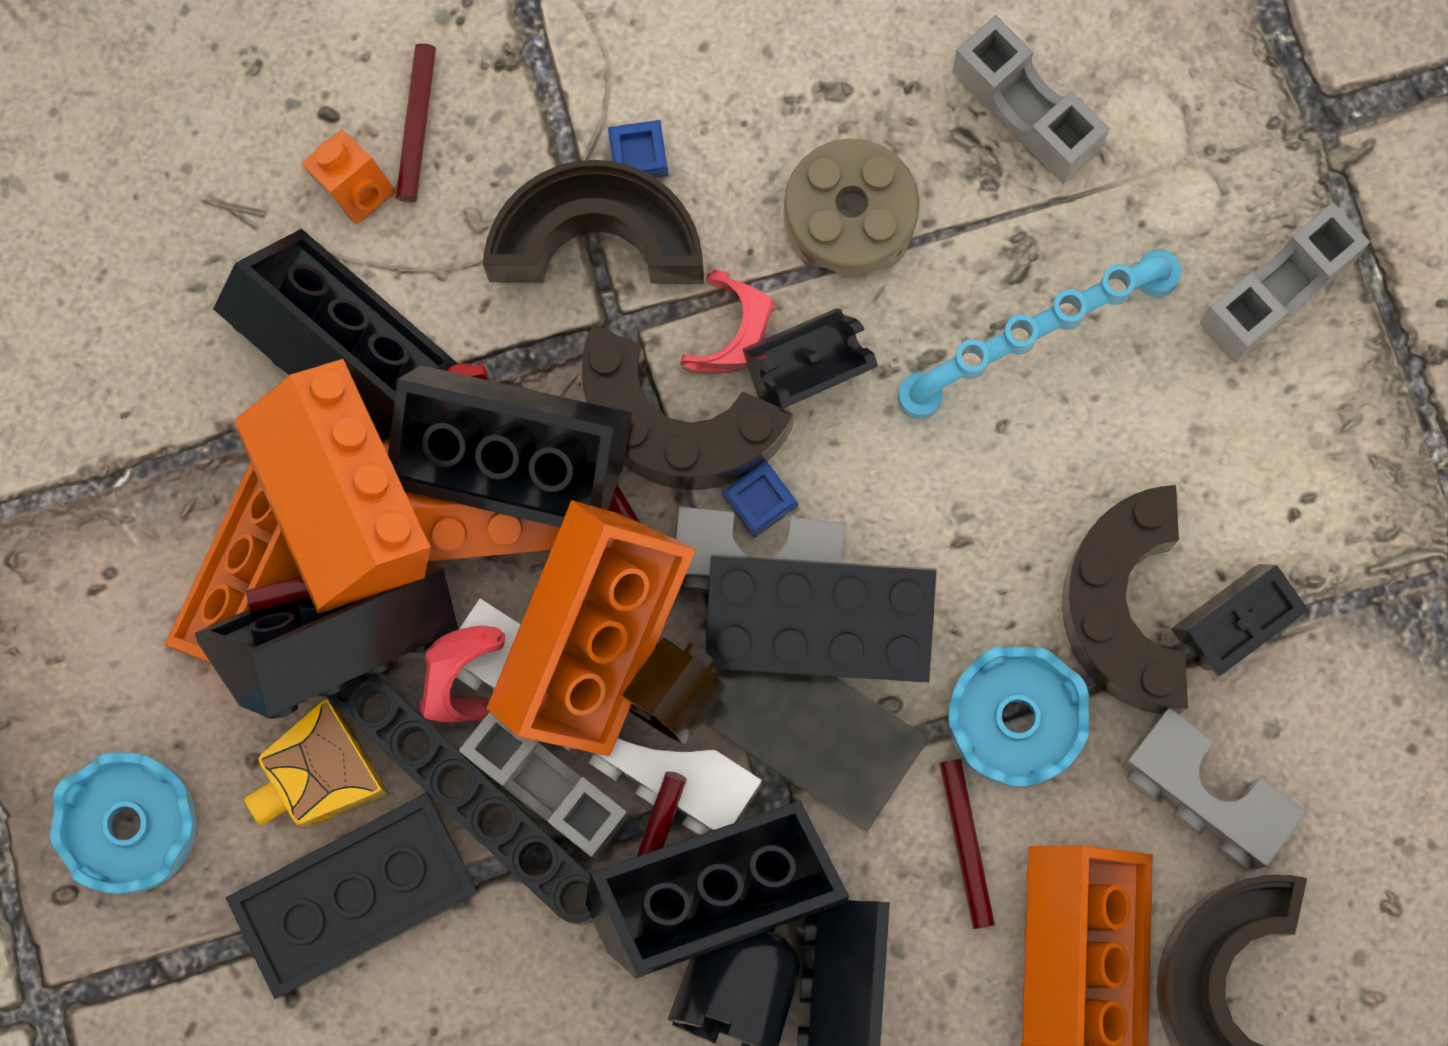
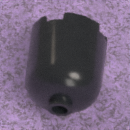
(739, 991)

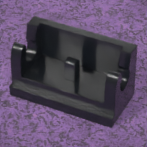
(808, 359)
(1240, 618)

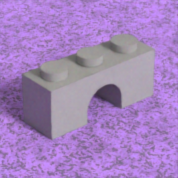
(1002, 76)
(1285, 283)
(713, 534)
(1169, 766)
(546, 785)

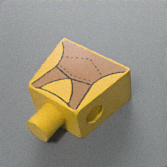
(315, 772)

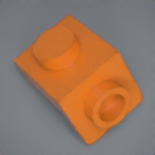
(349, 176)

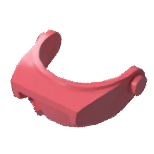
(755, 318)
(444, 662)

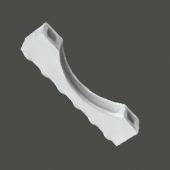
(715, 786)

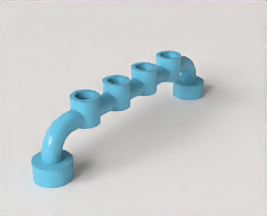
(1154, 275)

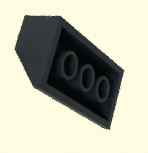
(313, 311)
(504, 445)
(294, 653)
(713, 890)
(845, 975)

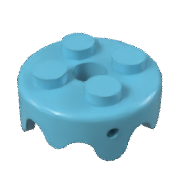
(1050, 691)
(85, 817)

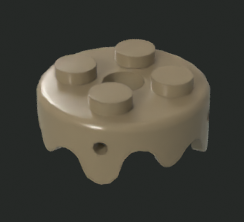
(851, 243)

